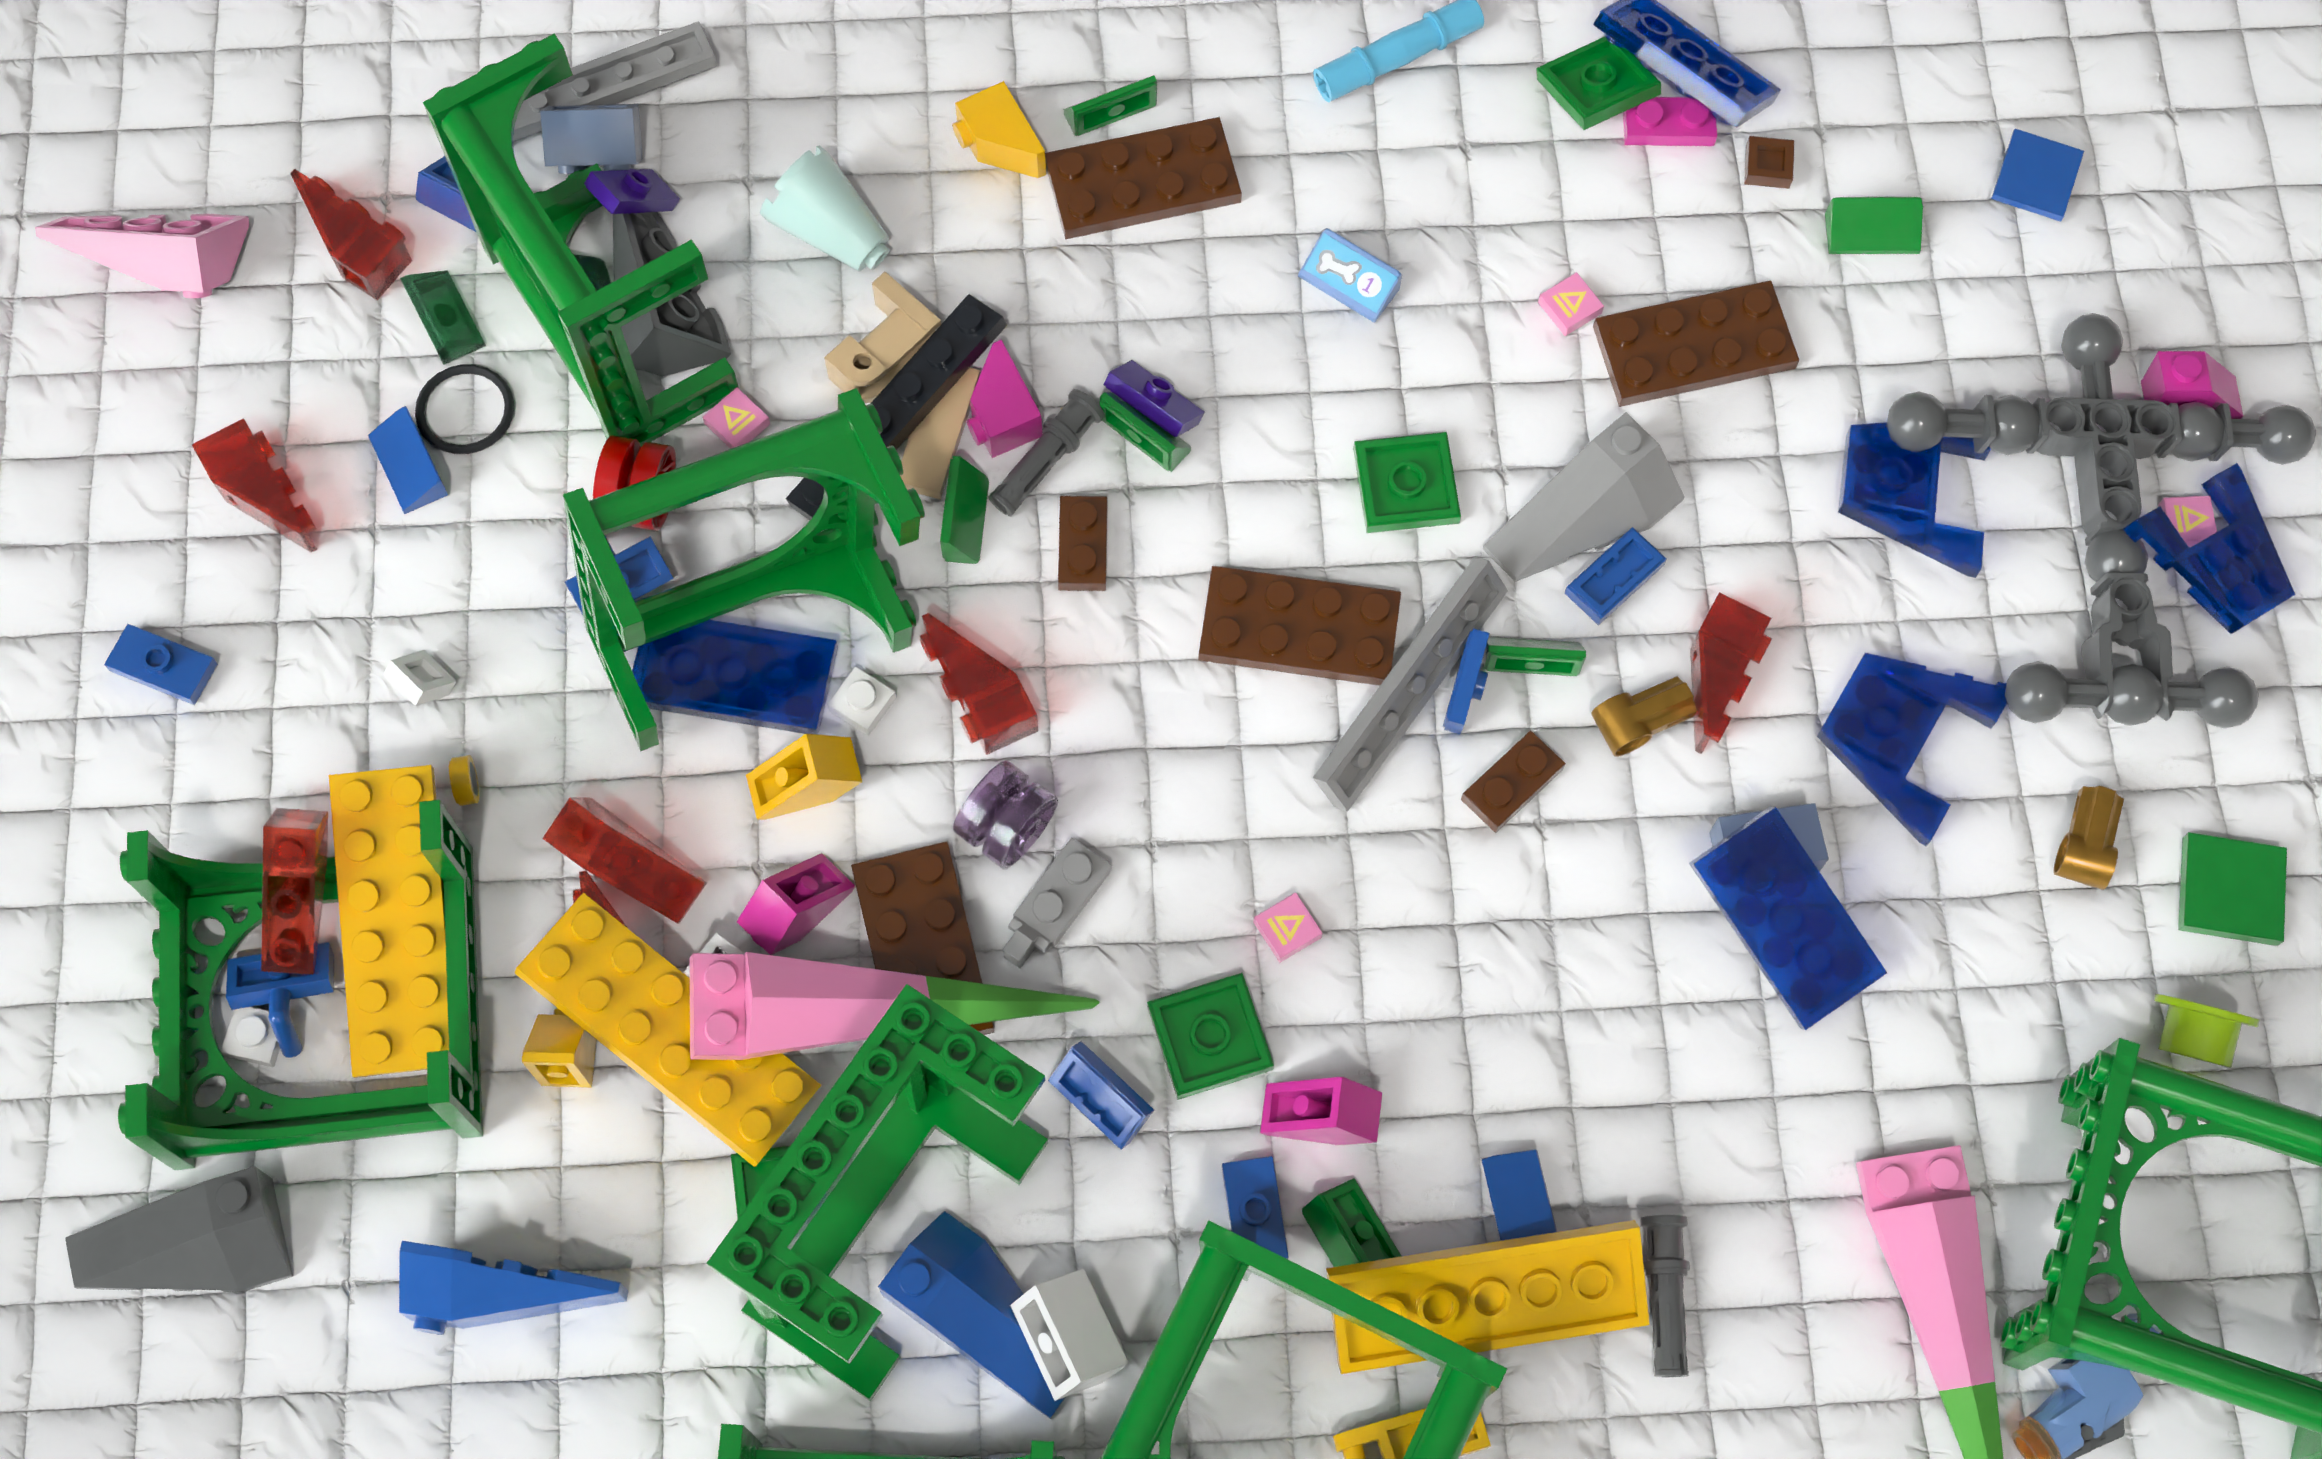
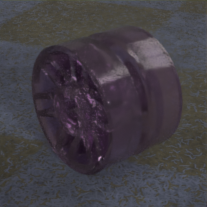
(1005, 814)

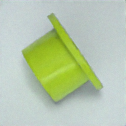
(2201, 1030)

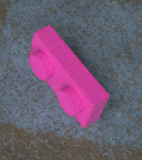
(1670, 123)

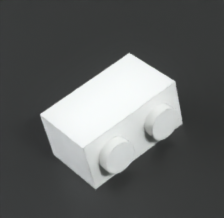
(1069, 1334)

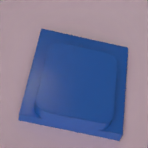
(2037, 174)

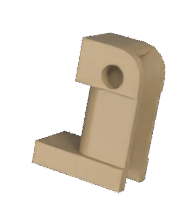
(887, 346)

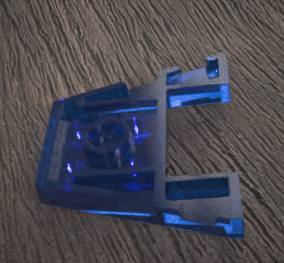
(1898, 495)
(2232, 571)
(1885, 723)

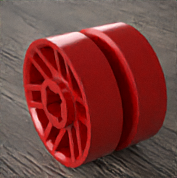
(627, 463)

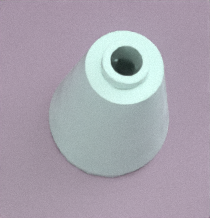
(827, 212)

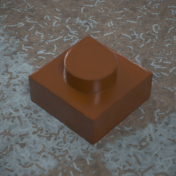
(1769, 162)

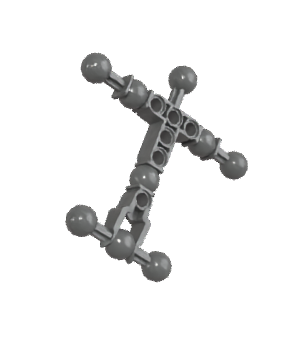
(2113, 560)

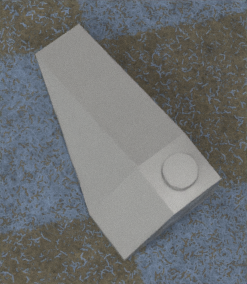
(1594, 499)

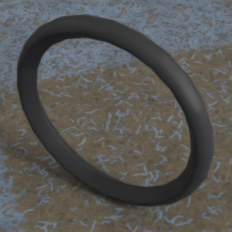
(473, 447)

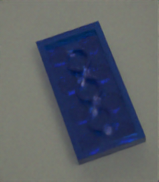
(1688, 59)
(739, 675)
(1788, 918)

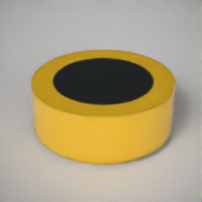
(464, 780)

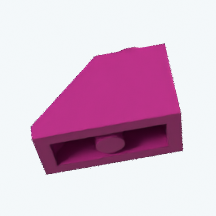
(2191, 377)
(1002, 406)
(794, 903)
(1322, 1111)

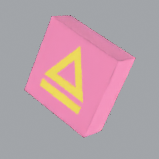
(1571, 304)
(736, 419)
(2191, 517)
(1287, 927)

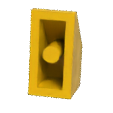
(999, 132)
(804, 775)
(560, 1052)

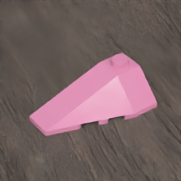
(170, 255)

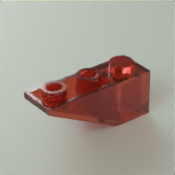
(360, 247)
(245, 479)
(1718, 659)
(987, 690)
(623, 858)
(293, 889)

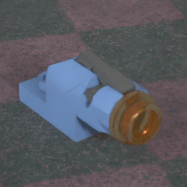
(2080, 1413)

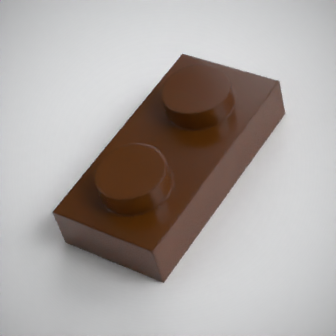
(1082, 543)
(1513, 781)

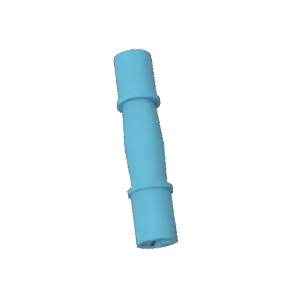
(1398, 48)

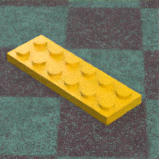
(389, 920)
(642, 1014)
(1500, 1293)

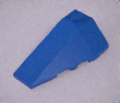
(459, 1291)
(964, 1297)

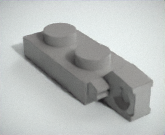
(1055, 901)

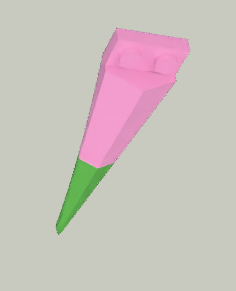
(784, 1004)
(1933, 1249)

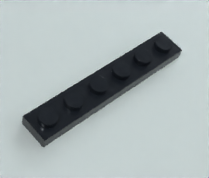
(921, 383)

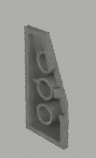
(678, 332)
(201, 1238)

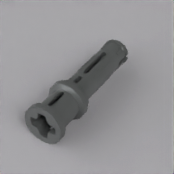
(1059, 437)
(1666, 1270)

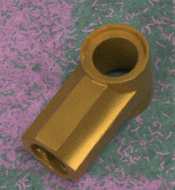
(1632, 720)
(2088, 849)

